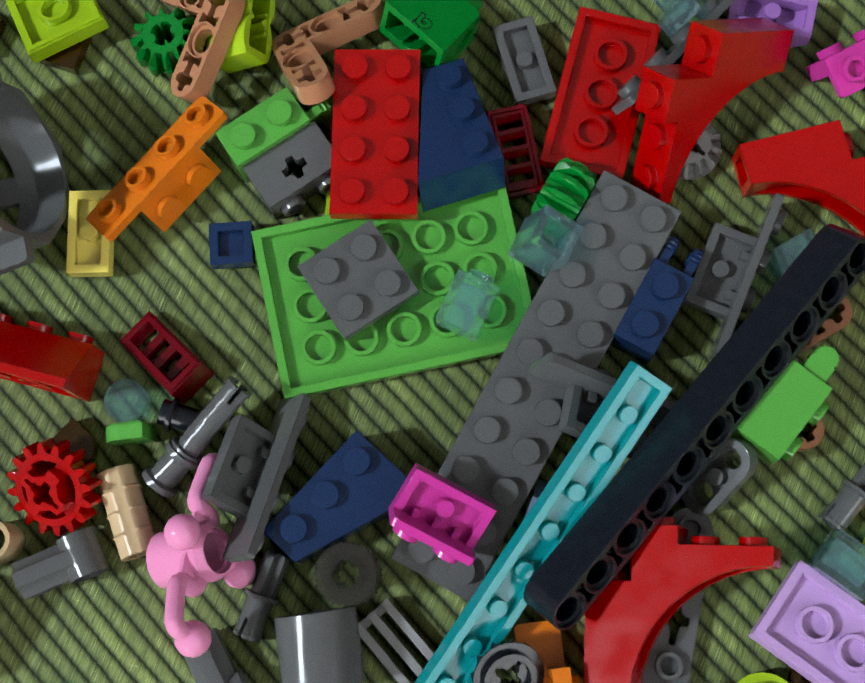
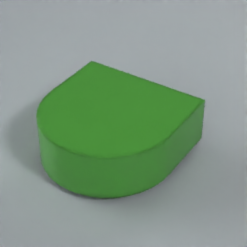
(130, 433)

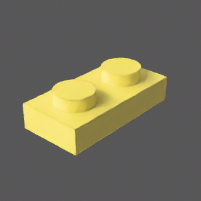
(87, 249)

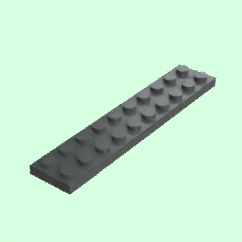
(520, 414)

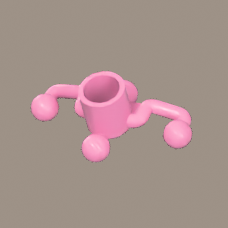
(189, 558)

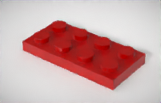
(599, 61)
(375, 134)

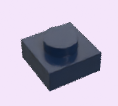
(231, 245)

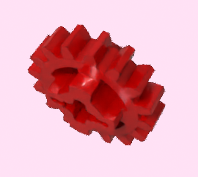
(54, 491)

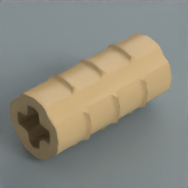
(126, 511)

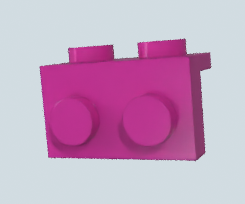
(842, 65)
(440, 515)

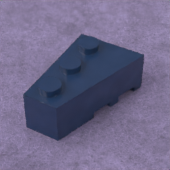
(456, 139)
(337, 501)

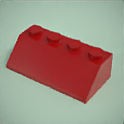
(47, 360)

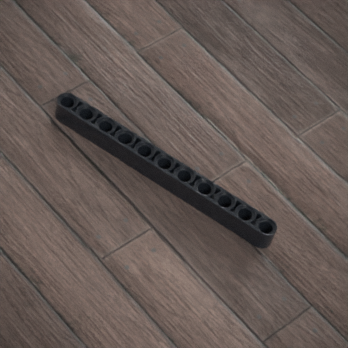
(696, 427)

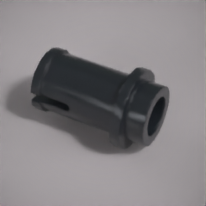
(176, 415)

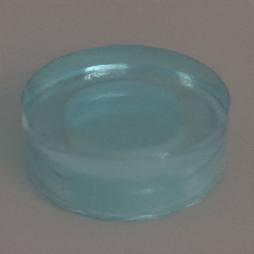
(127, 401)

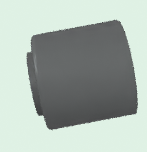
(320, 647)

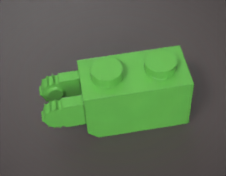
(268, 126)
(789, 405)

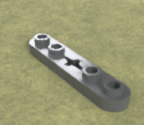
(674, 662)

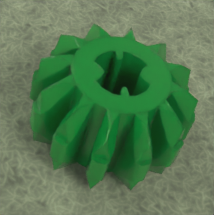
(155, 33)
(567, 188)

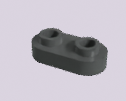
(723, 477)

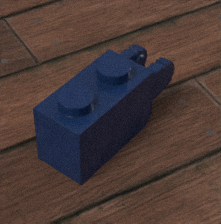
(655, 304)

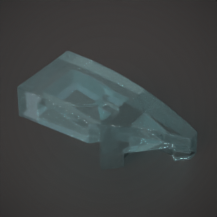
(676, 13)

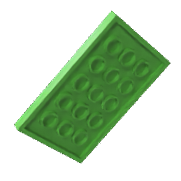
(406, 341)

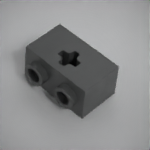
(271, 171)

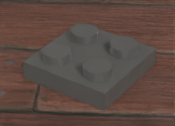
(358, 280)

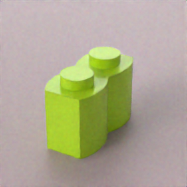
(252, 38)

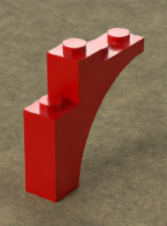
(685, 97)
(806, 166)
(663, 578)

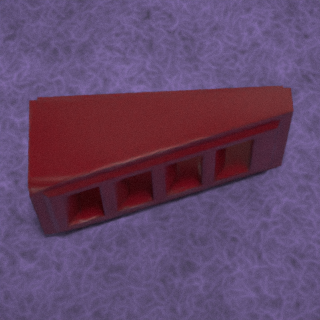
(510, 117)
(185, 376)

